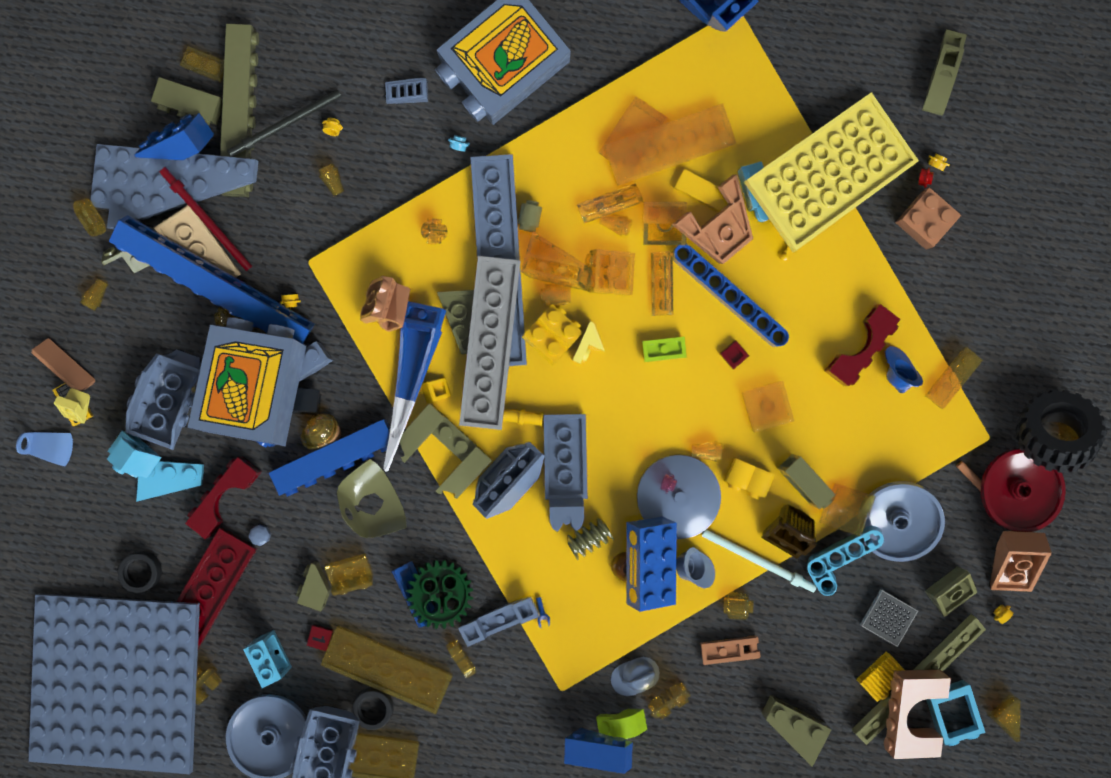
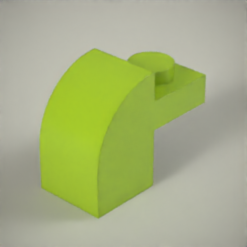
(625, 724)

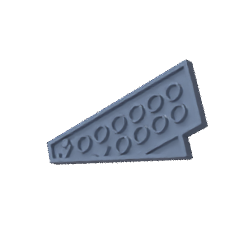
(138, 189)

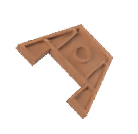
(724, 232)

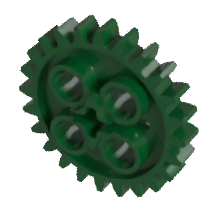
(420, 597)

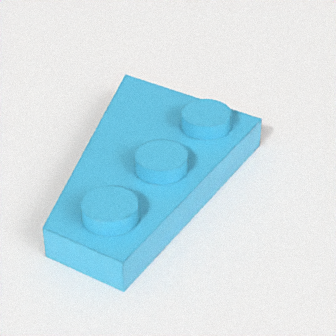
(169, 478)

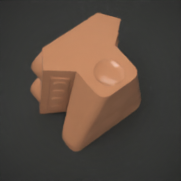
(385, 303)

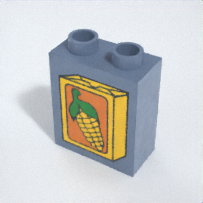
(501, 58)
(248, 382)

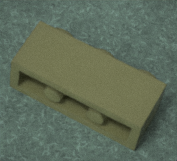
(186, 101)

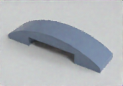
(498, 619)

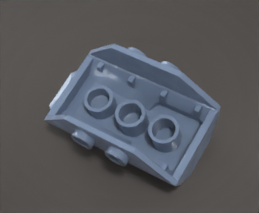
(163, 398)
(326, 744)

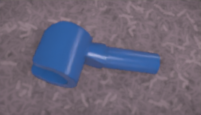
(543, 616)

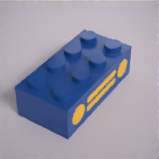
(651, 563)

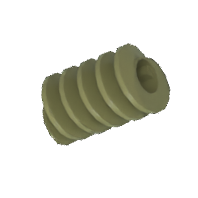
(588, 538)

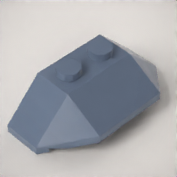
(507, 479)

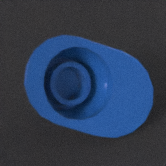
(901, 370)

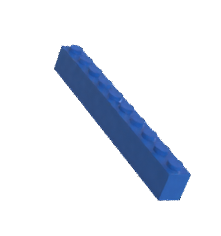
(205, 278)

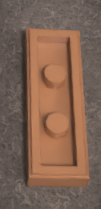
(63, 365)

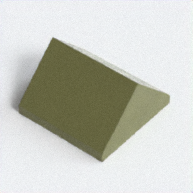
(952, 590)

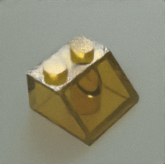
(658, 223)

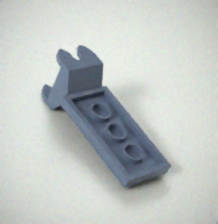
(565, 468)

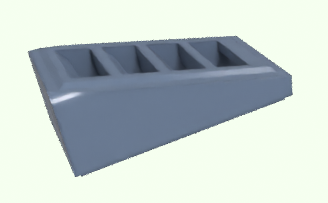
(422, 82)

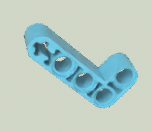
(847, 556)

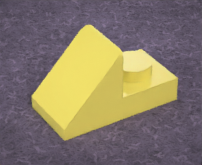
(590, 338)
(74, 405)

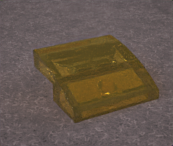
(848, 509)

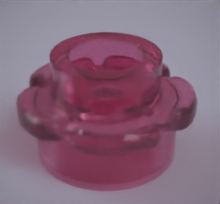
(668, 483)

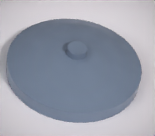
(692, 502)
(908, 520)
(264, 736)

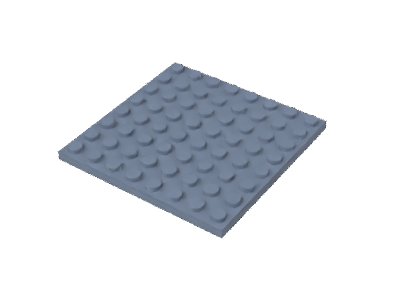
(114, 683)

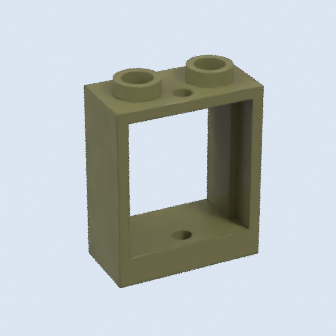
(806, 482)

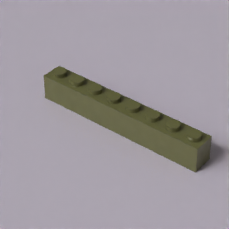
(239, 93)

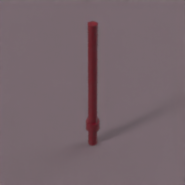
(178, 187)

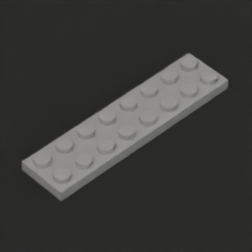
(489, 342)

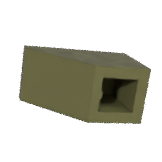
(315, 588)

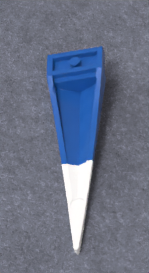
(417, 345)

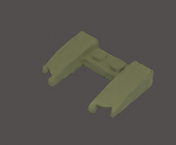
(472, 457)

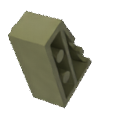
(797, 727)

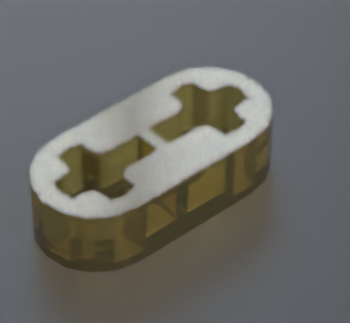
(89, 217)
(461, 658)

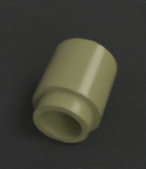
(529, 216)

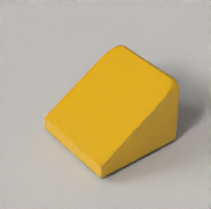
(435, 390)

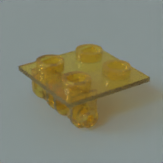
(662, 710)

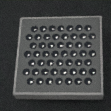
(889, 618)

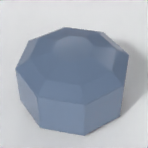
(259, 535)

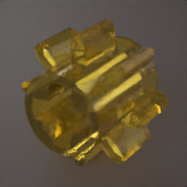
(434, 231)

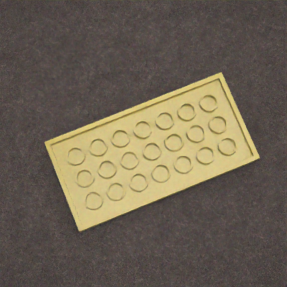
(831, 172)

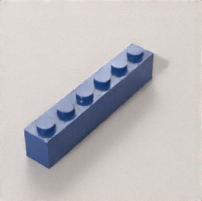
(331, 457)

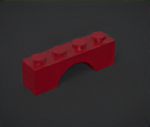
(878, 324)
(207, 517)

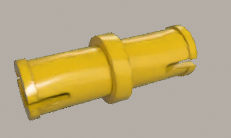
(523, 417)

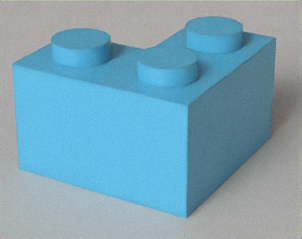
(132, 456)

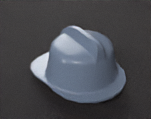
(695, 567)
(635, 676)

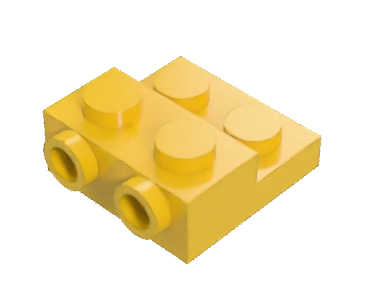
(553, 334)

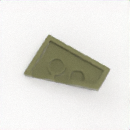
(458, 311)

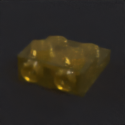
(611, 272)

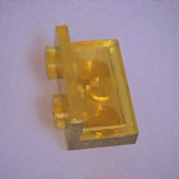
(349, 574)

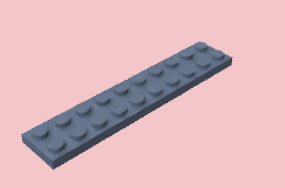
(498, 228)

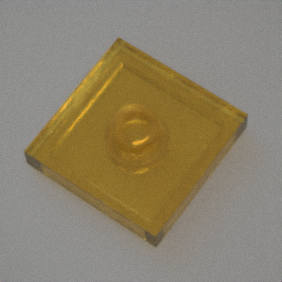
(767, 406)

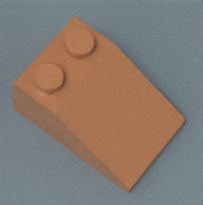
(1019, 560)

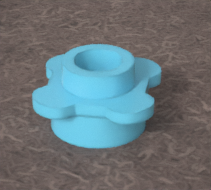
(458, 143)

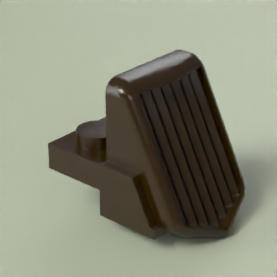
(792, 532)

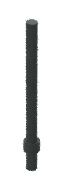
(249, 142)

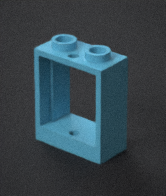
(264, 661)
(957, 690)

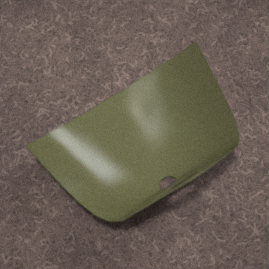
(364, 481)

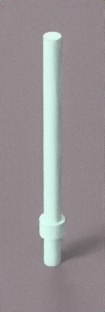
(794, 578)

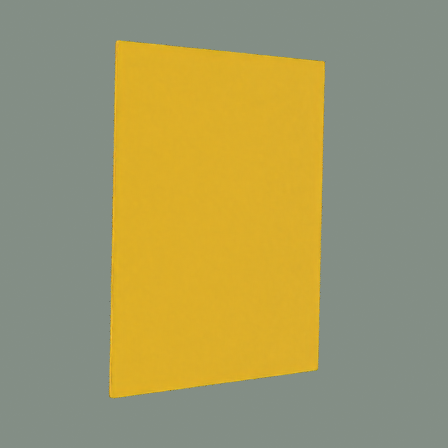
(660, 407)

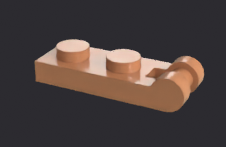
(729, 650)

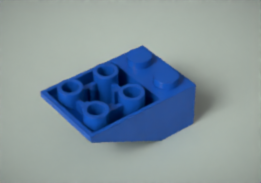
(177, 140)

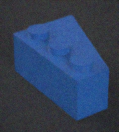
(598, 751)

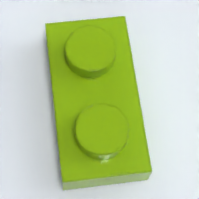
(664, 349)

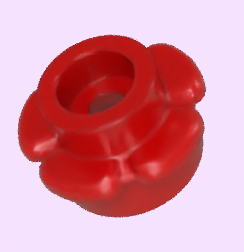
(925, 177)

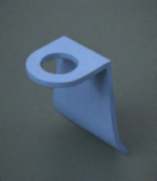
(47, 446)

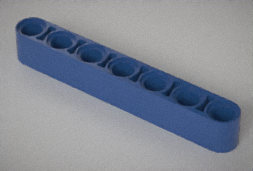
(740, 298)

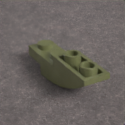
(944, 72)

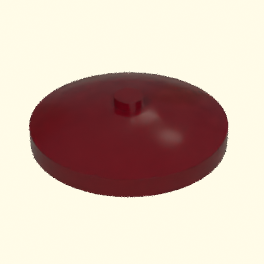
(1021, 493)

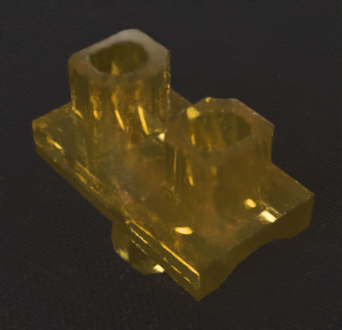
(209, 678)

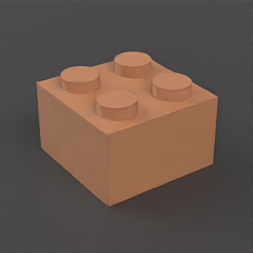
(928, 218)

